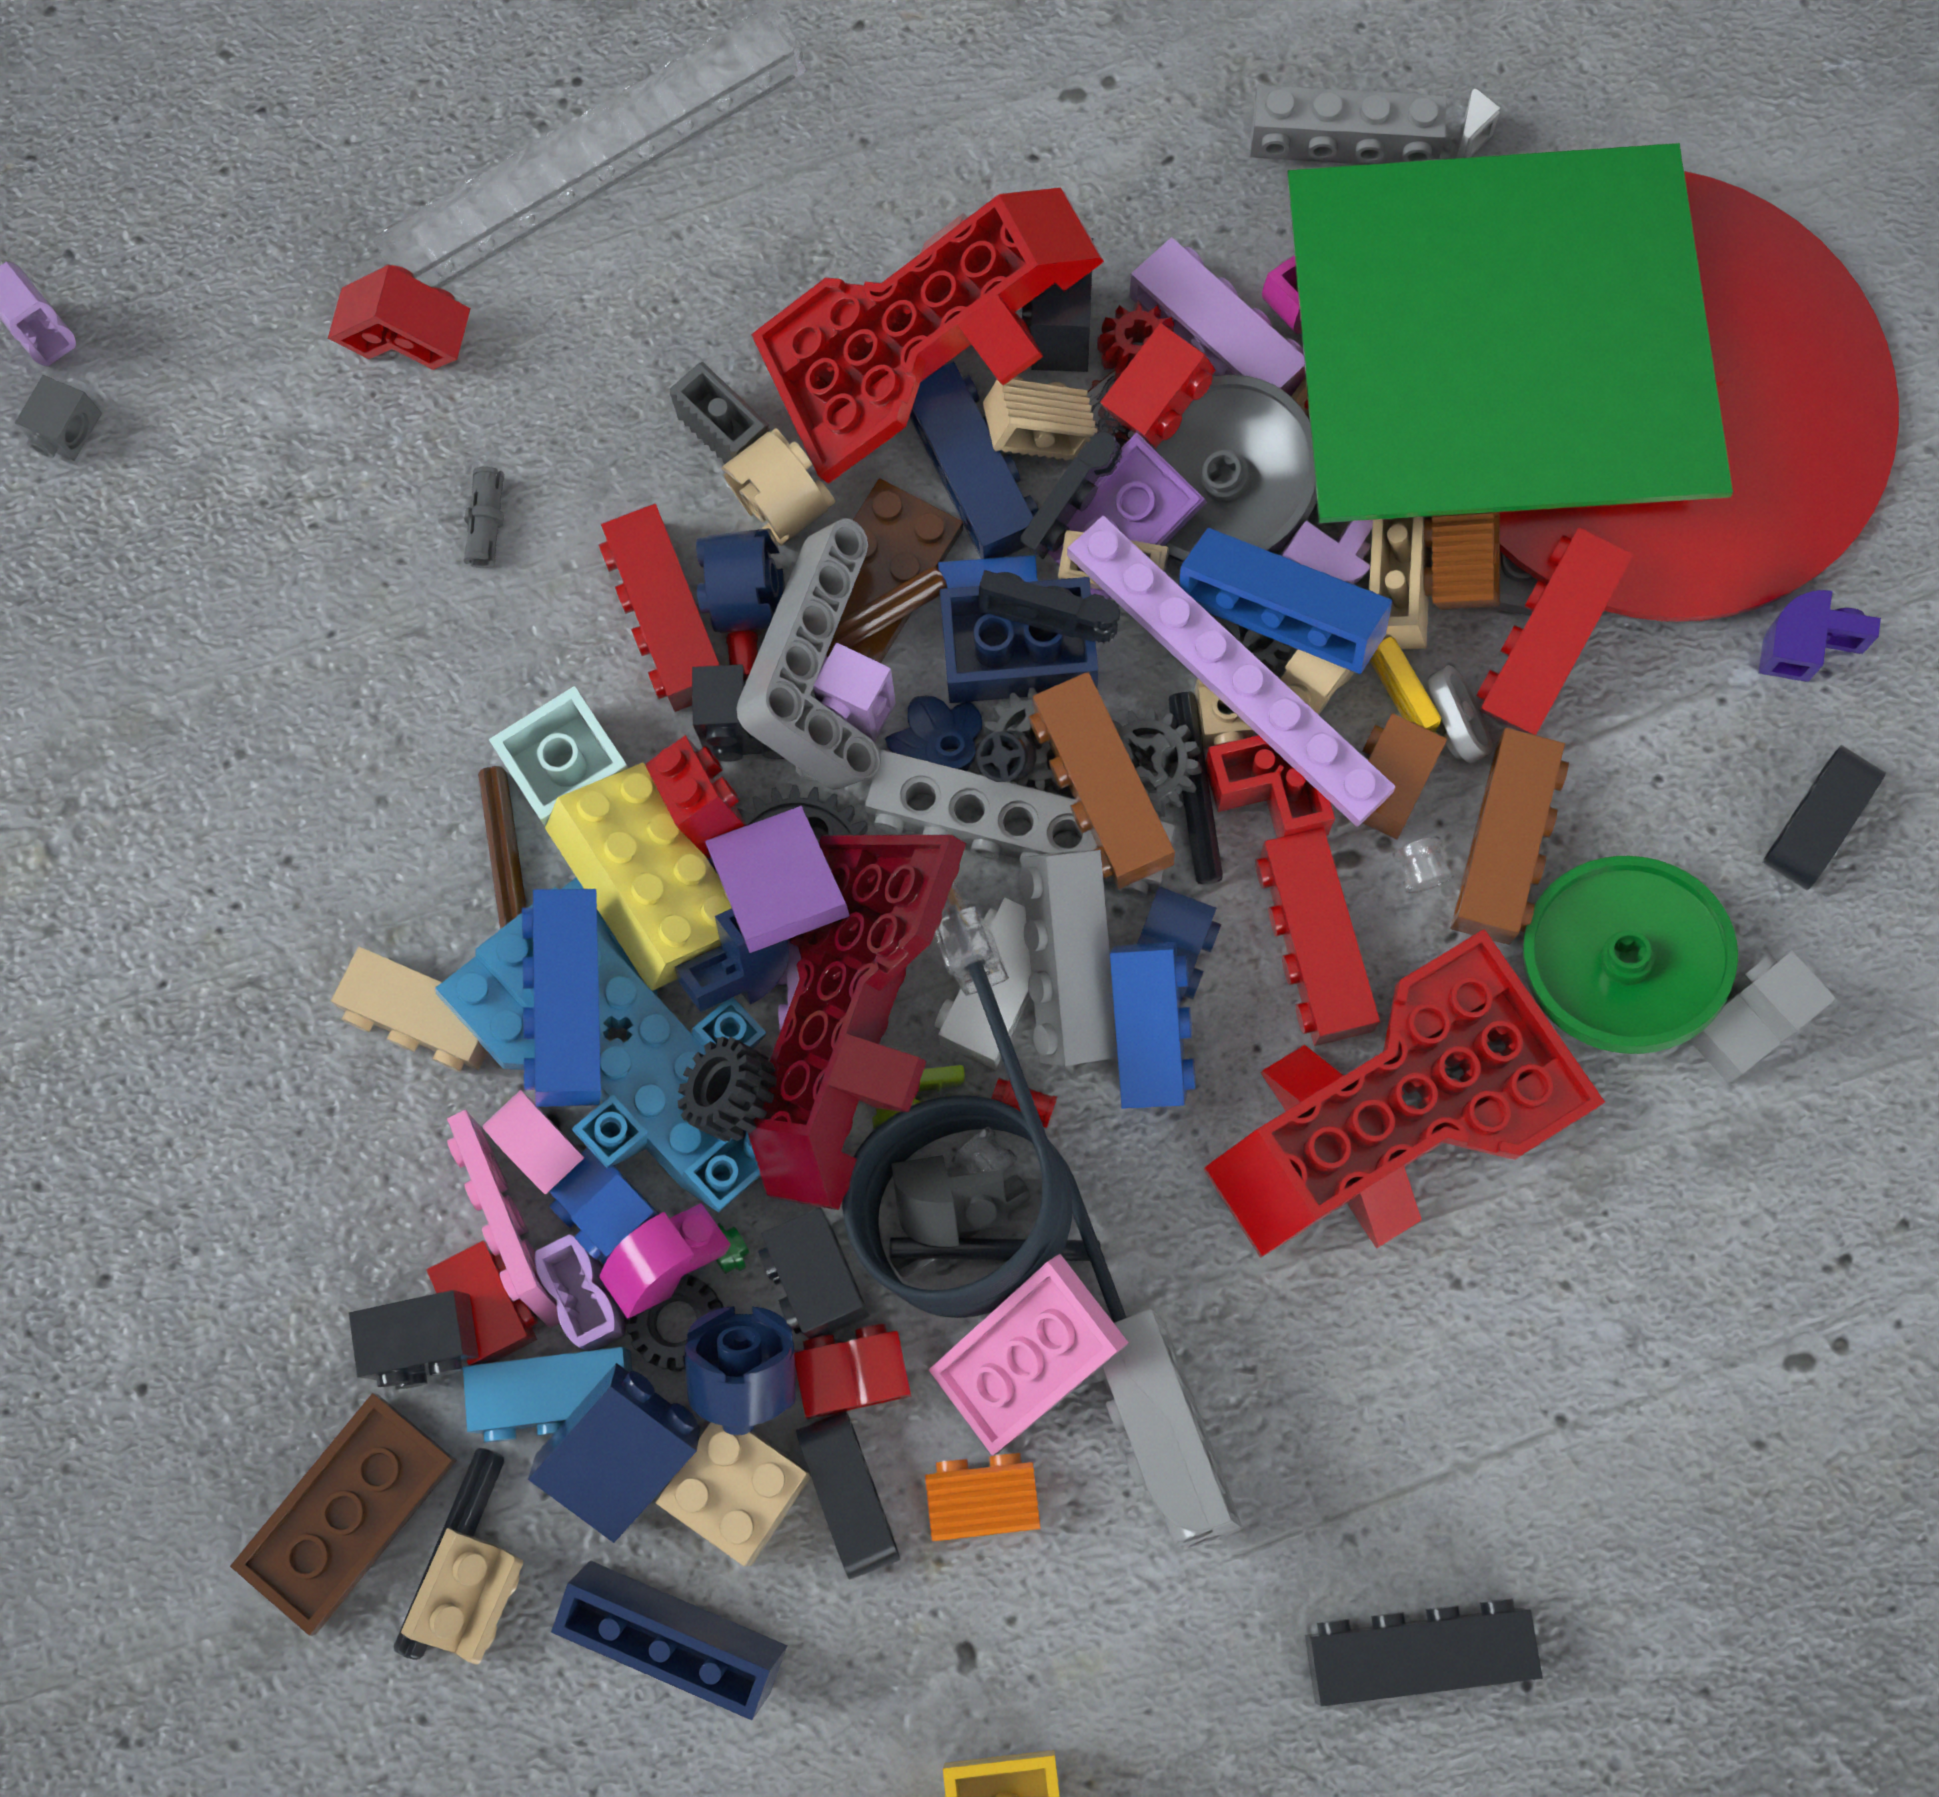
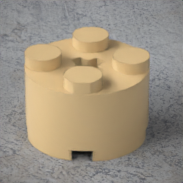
(776, 487)

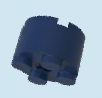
(740, 579)
(740, 1368)

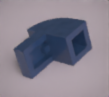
(731, 968)

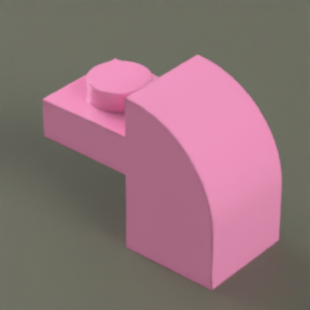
(533, 1142)

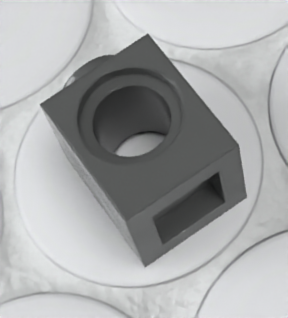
(57, 419)

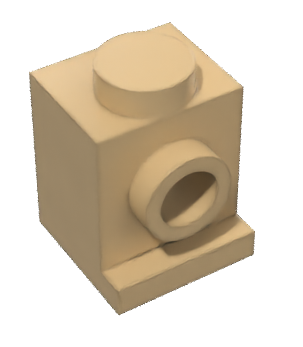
(1215, 726)

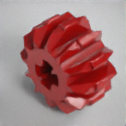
(1123, 331)

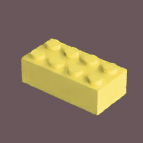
(646, 873)

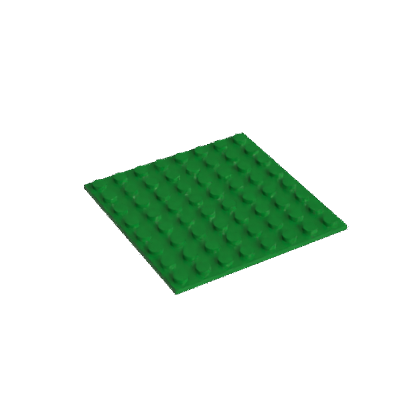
(1505, 334)

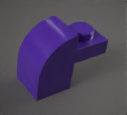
(1807, 626)

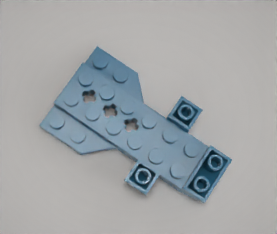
(636, 1076)

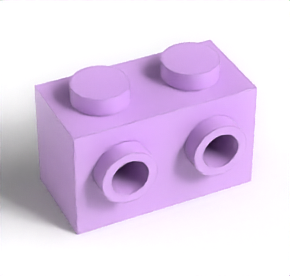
(856, 689)

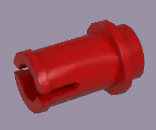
(742, 649)
(1044, 1103)

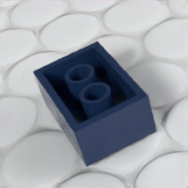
(1000, 657)

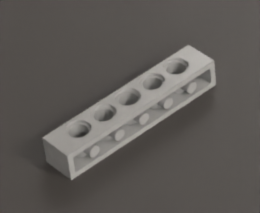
(953, 789)

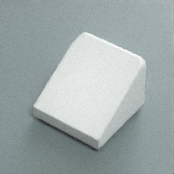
(1478, 124)

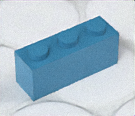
(533, 1391)

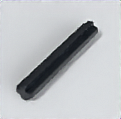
(1198, 804)
(462, 1518)

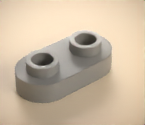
(1465, 727)

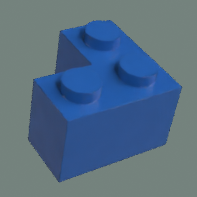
(600, 1205)

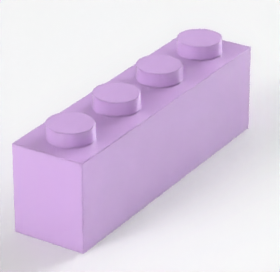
(1215, 318)

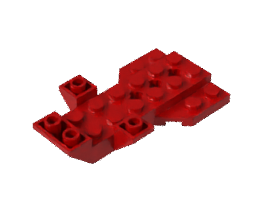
(857, 352)
(1356, 1134)

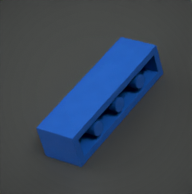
(1285, 600)
(564, 998)

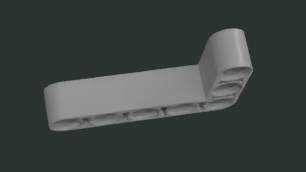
(777, 693)

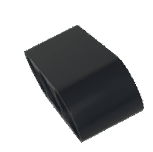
(1824, 817)
(847, 1495)

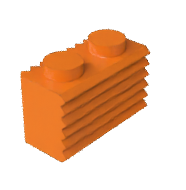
(982, 1499)

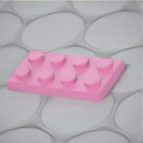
(1027, 1355)

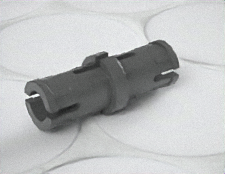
(484, 517)

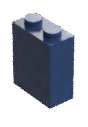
(616, 1452)

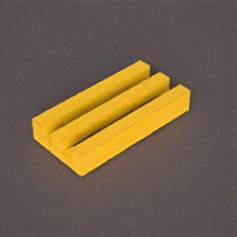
(1404, 685)

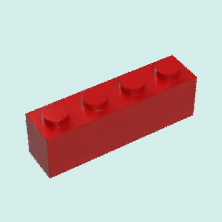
(661, 600)
(1556, 631)
(1317, 936)

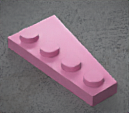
(504, 1220)

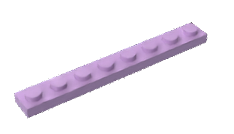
(1231, 671)

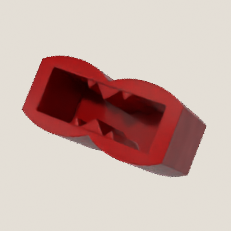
(851, 1372)

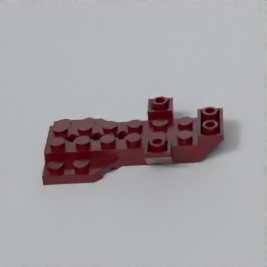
(841, 1010)

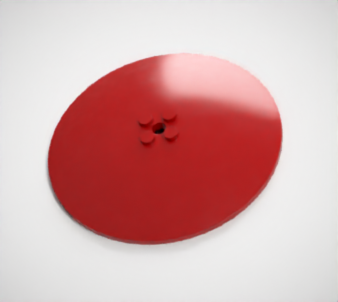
(1803, 423)

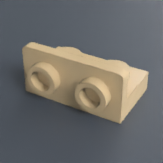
(463, 1596)

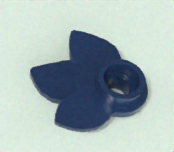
(937, 729)

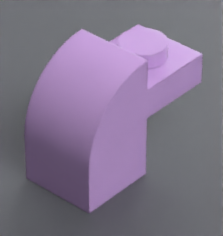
(1336, 558)

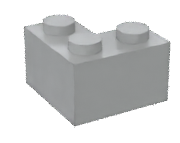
(1769, 1007)

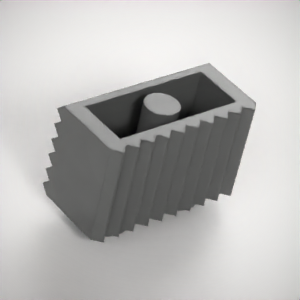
(716, 413)

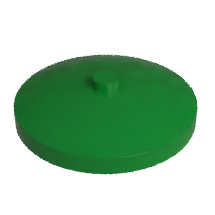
(1630, 954)

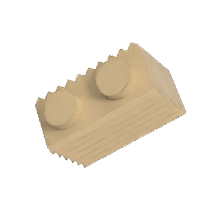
(1039, 418)

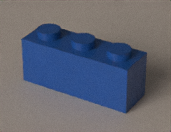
(1151, 1025)

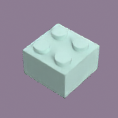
(557, 751)

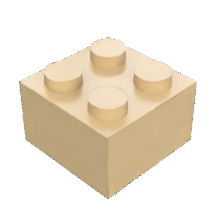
(734, 1491)

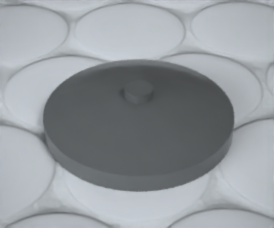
(1249, 459)

